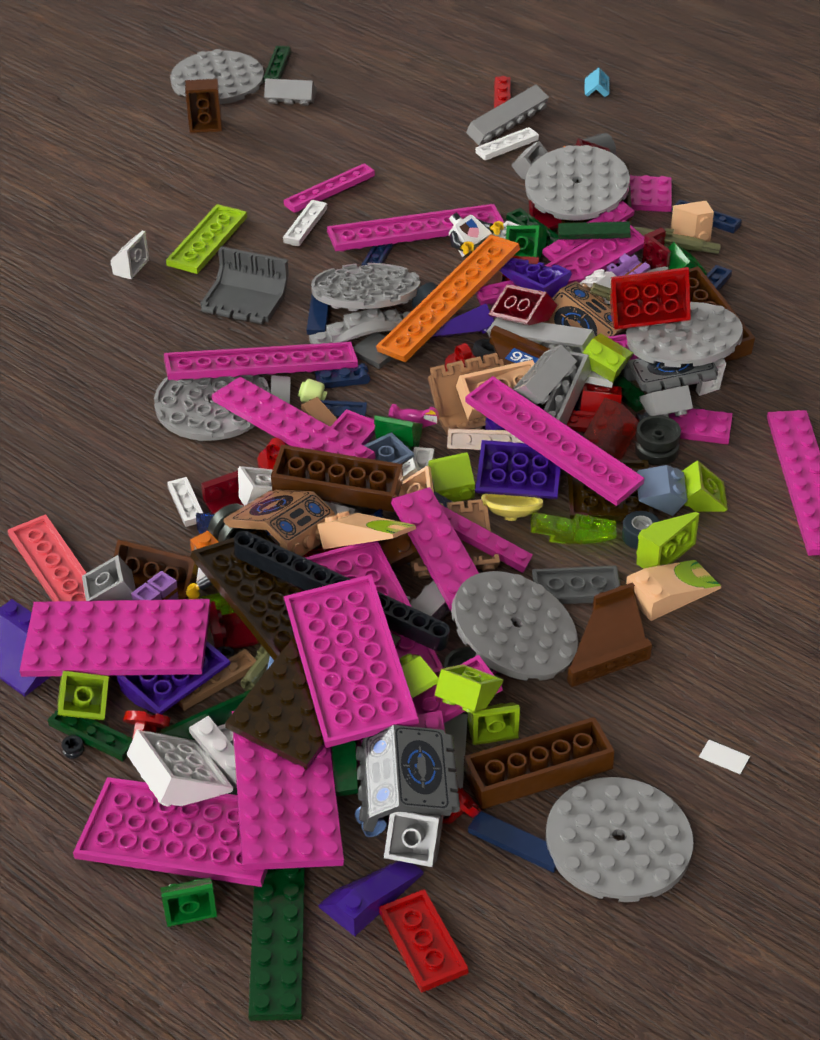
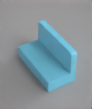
(597, 81)

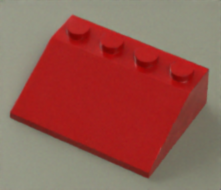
(650, 298)

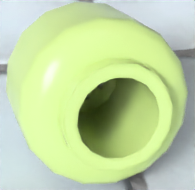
(311, 390)

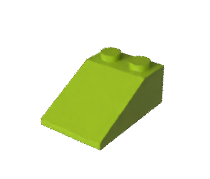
(667, 540)

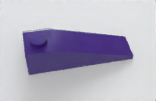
(536, 275)
(467, 323)
(359, 901)

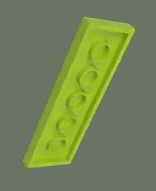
(206, 239)

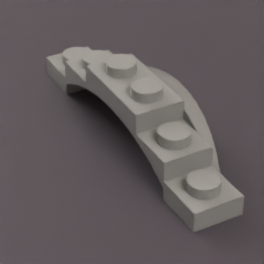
(358, 325)

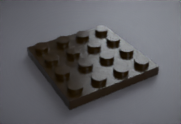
(588, 502)

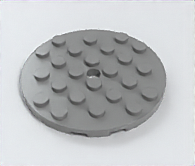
(235, 71)
(601, 187)
(365, 286)
(700, 341)
(186, 408)
(485, 618)
(642, 865)

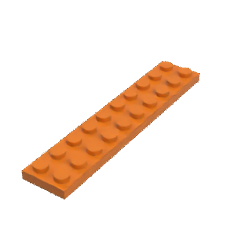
(447, 298)

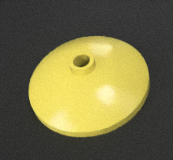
(511, 506)

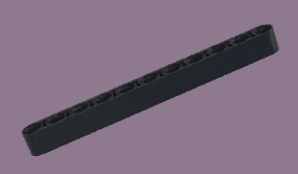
(310, 575)

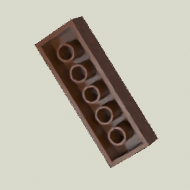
(705, 292)
(338, 477)
(538, 762)

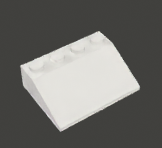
(176, 769)

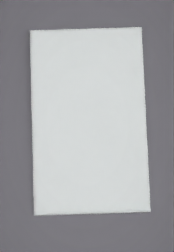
(724, 756)

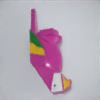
(426, 417)

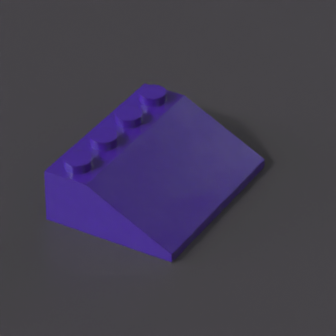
(516, 471)
(13, 634)
(162, 692)

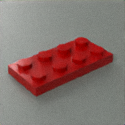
(423, 940)

